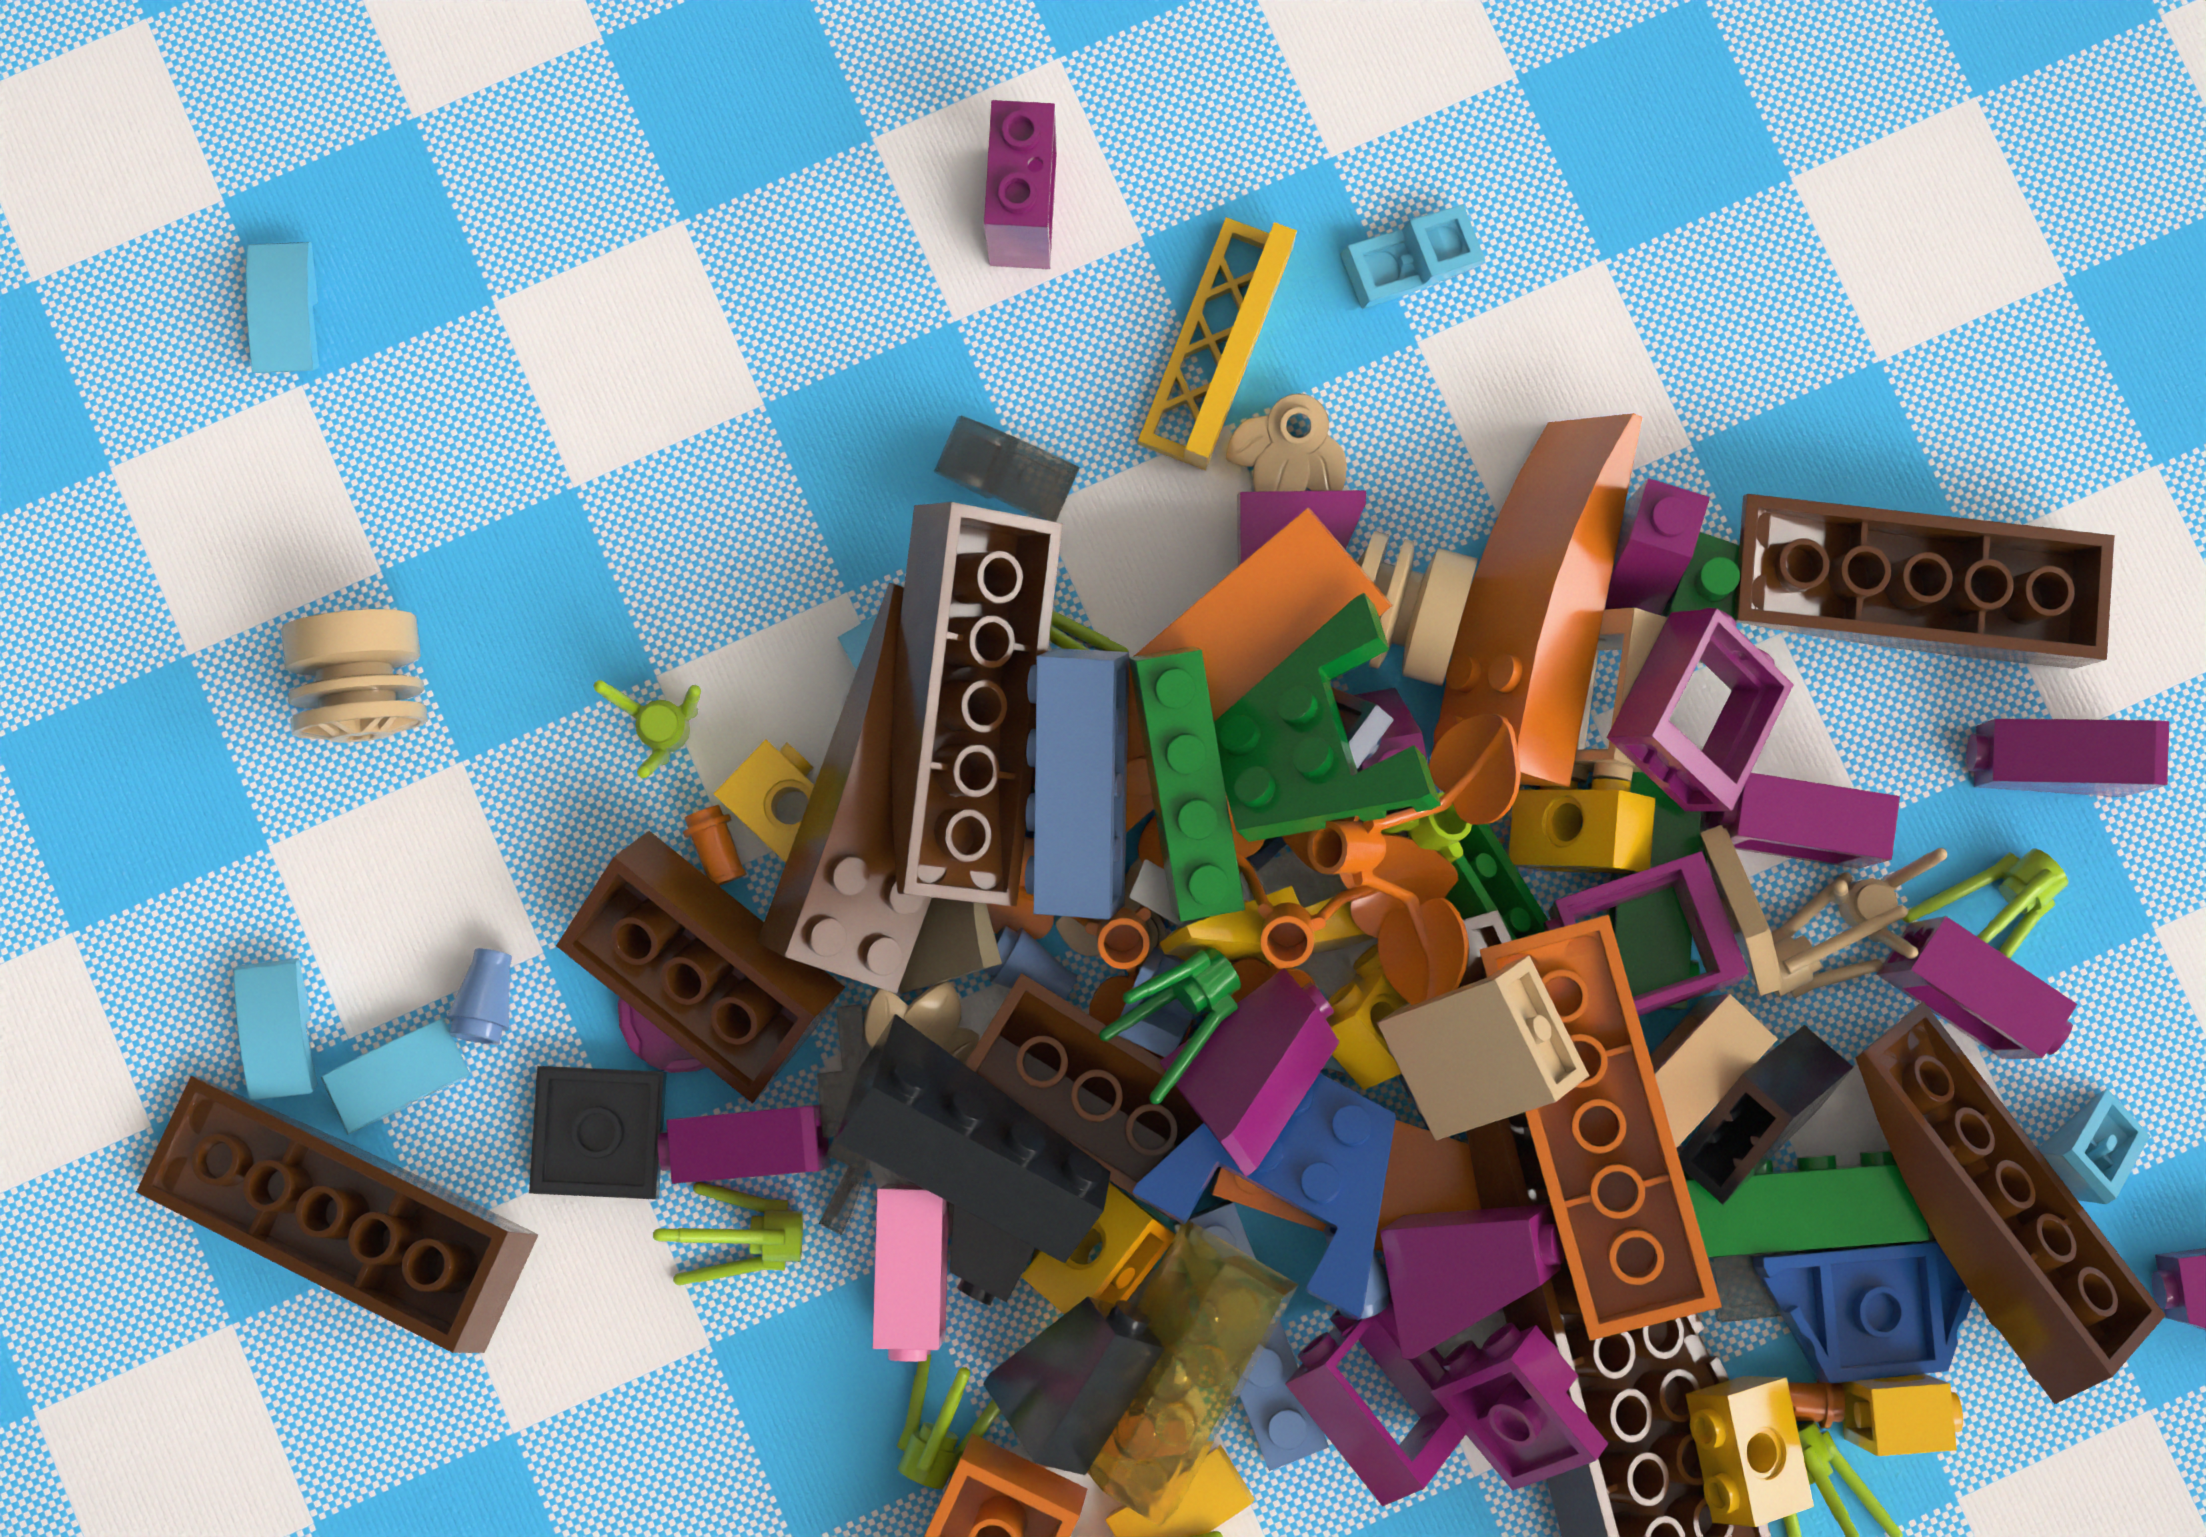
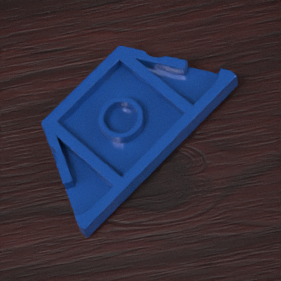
(1869, 1308)

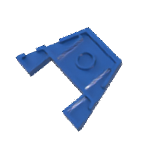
(1323, 1162)

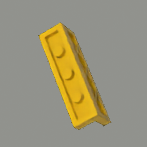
(1237, 351)

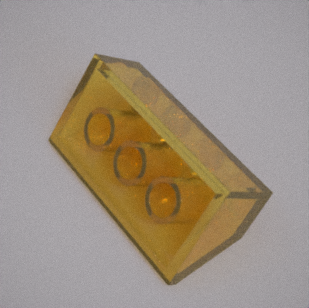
(1214, 1319)

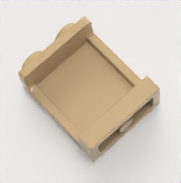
(1484, 1050)

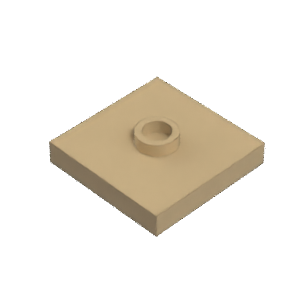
(1742, 910)

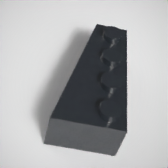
(970, 1143)

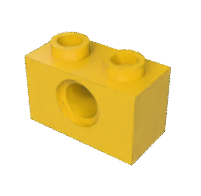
(758, 787)
(1613, 833)
(1130, 1249)
(1902, 1415)
(1749, 1450)

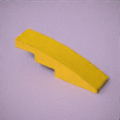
(1239, 933)

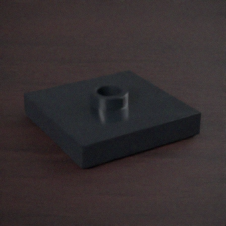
(597, 1132)

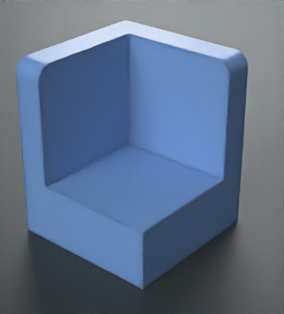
(1167, 1027)

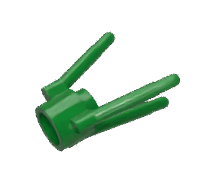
(1199, 984)

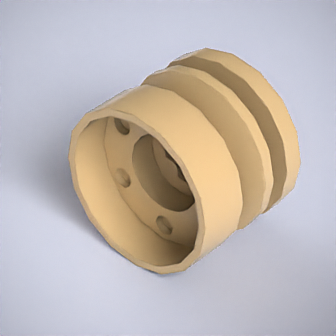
(1424, 606)
(353, 669)

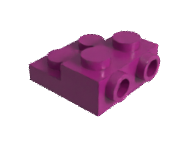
(1517, 1406)

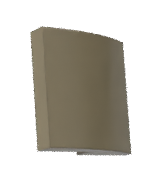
(951, 944)

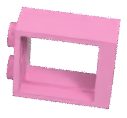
(910, 1272)

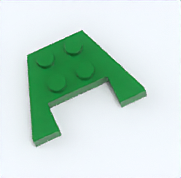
(1288, 749)

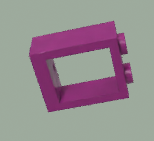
(1020, 184)
(1656, 746)
(1811, 821)
(1702, 912)
(1980, 991)
(1381, 1464)

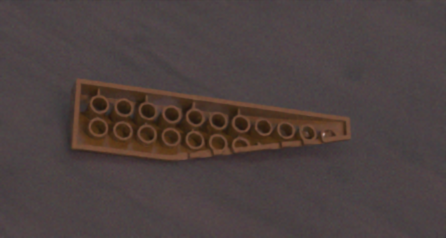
(1626, 1382)

